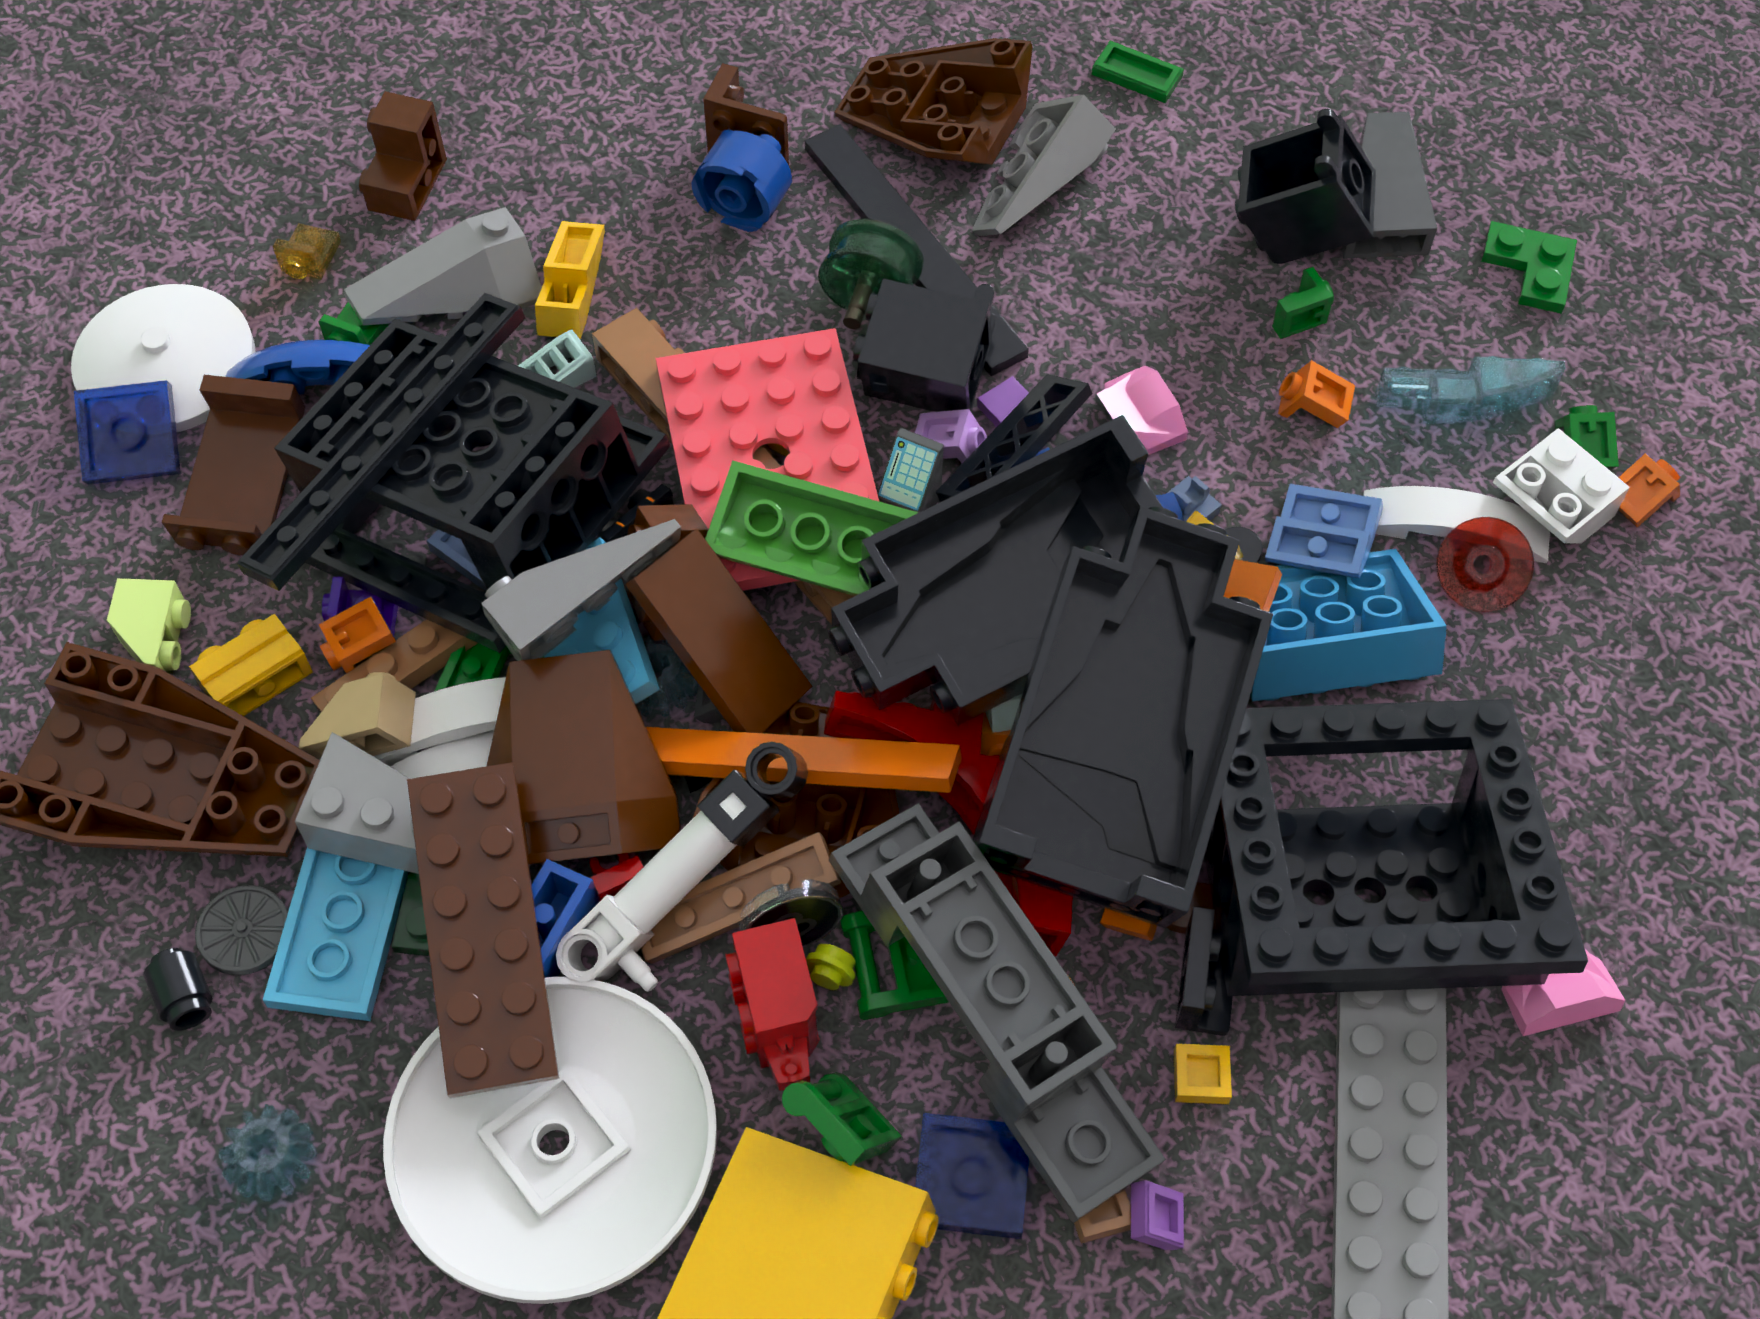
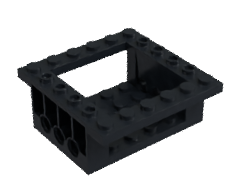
(531, 497)
(1484, 858)

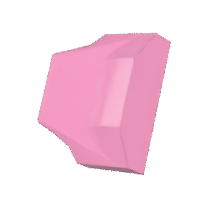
(1147, 407)
(1564, 999)

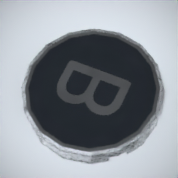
(813, 906)

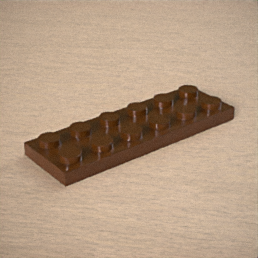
(482, 930)

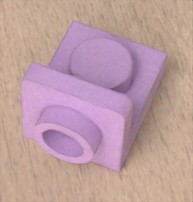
(954, 429)

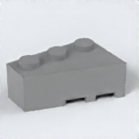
(358, 809)

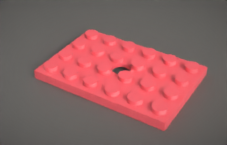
(757, 394)

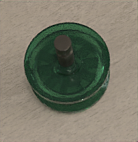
(860, 258)

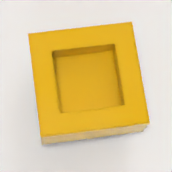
(1202, 1074)

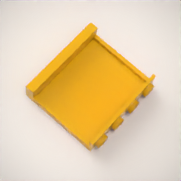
(802, 1239)

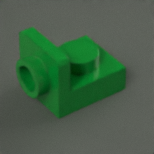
(1304, 308)
(349, 327)
(1593, 432)

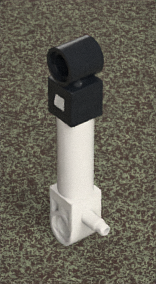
(726, 819)

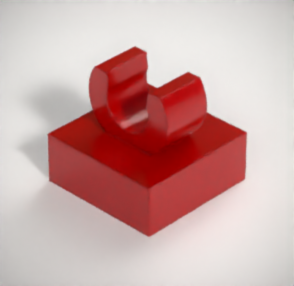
(612, 880)

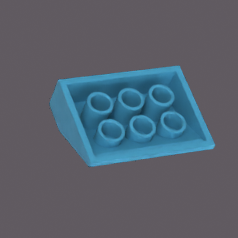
(1349, 630)

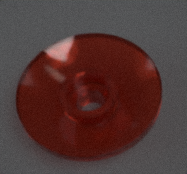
(1509, 568)

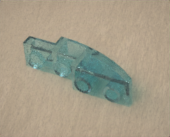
(1483, 392)

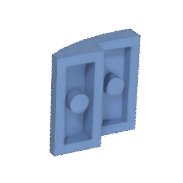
(1324, 530)

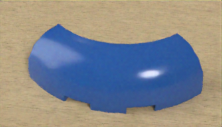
(300, 363)

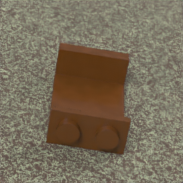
(236, 469)

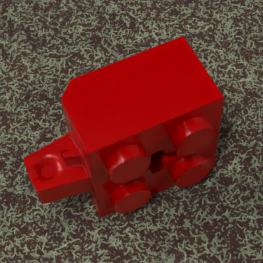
(775, 999)

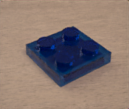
(127, 432)
(973, 1175)

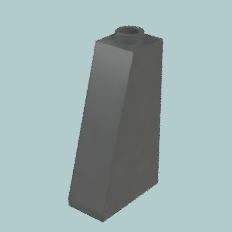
(1402, 200)

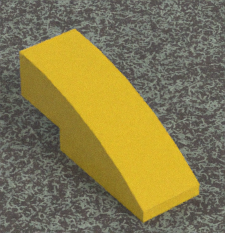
(569, 279)

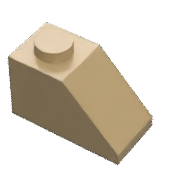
(368, 713)

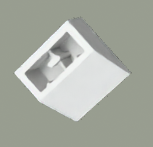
(1563, 488)

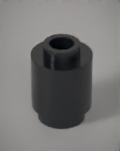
(178, 988)

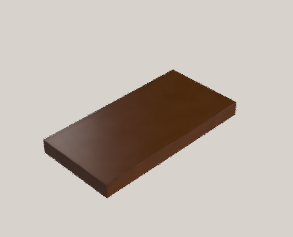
(719, 635)

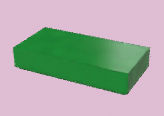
(1137, 71)

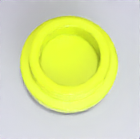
(831, 966)

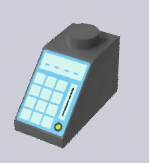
(912, 472)

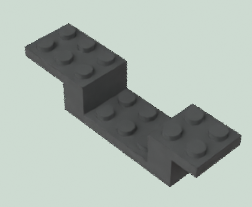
(1012, 1000)

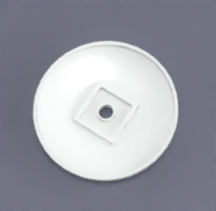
(568, 1222)

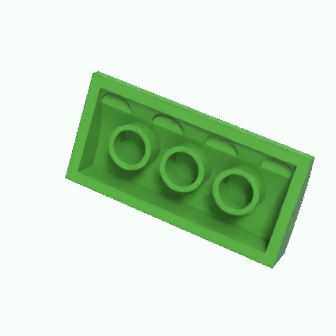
(796, 527)

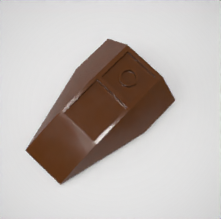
(152, 766)

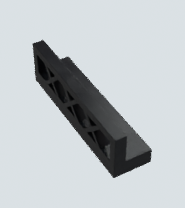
(1020, 433)

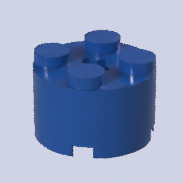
(742, 179)

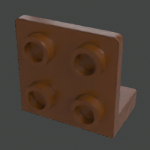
(726, 112)

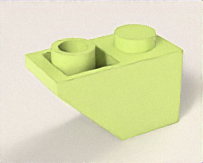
(149, 620)

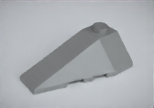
(1053, 148)
(451, 273)
(543, 603)

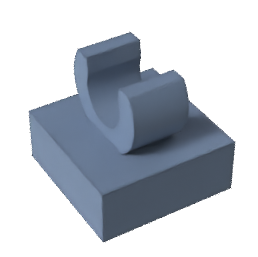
(1195, 496)

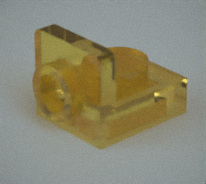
(307, 251)

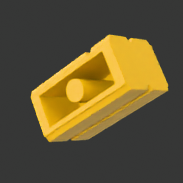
(251, 666)

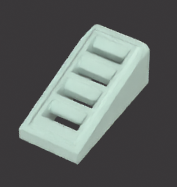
(555, 353)

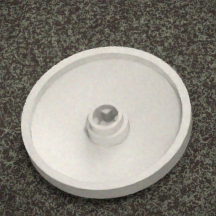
(163, 336)

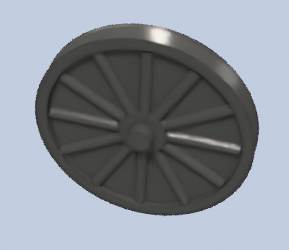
(241, 929)

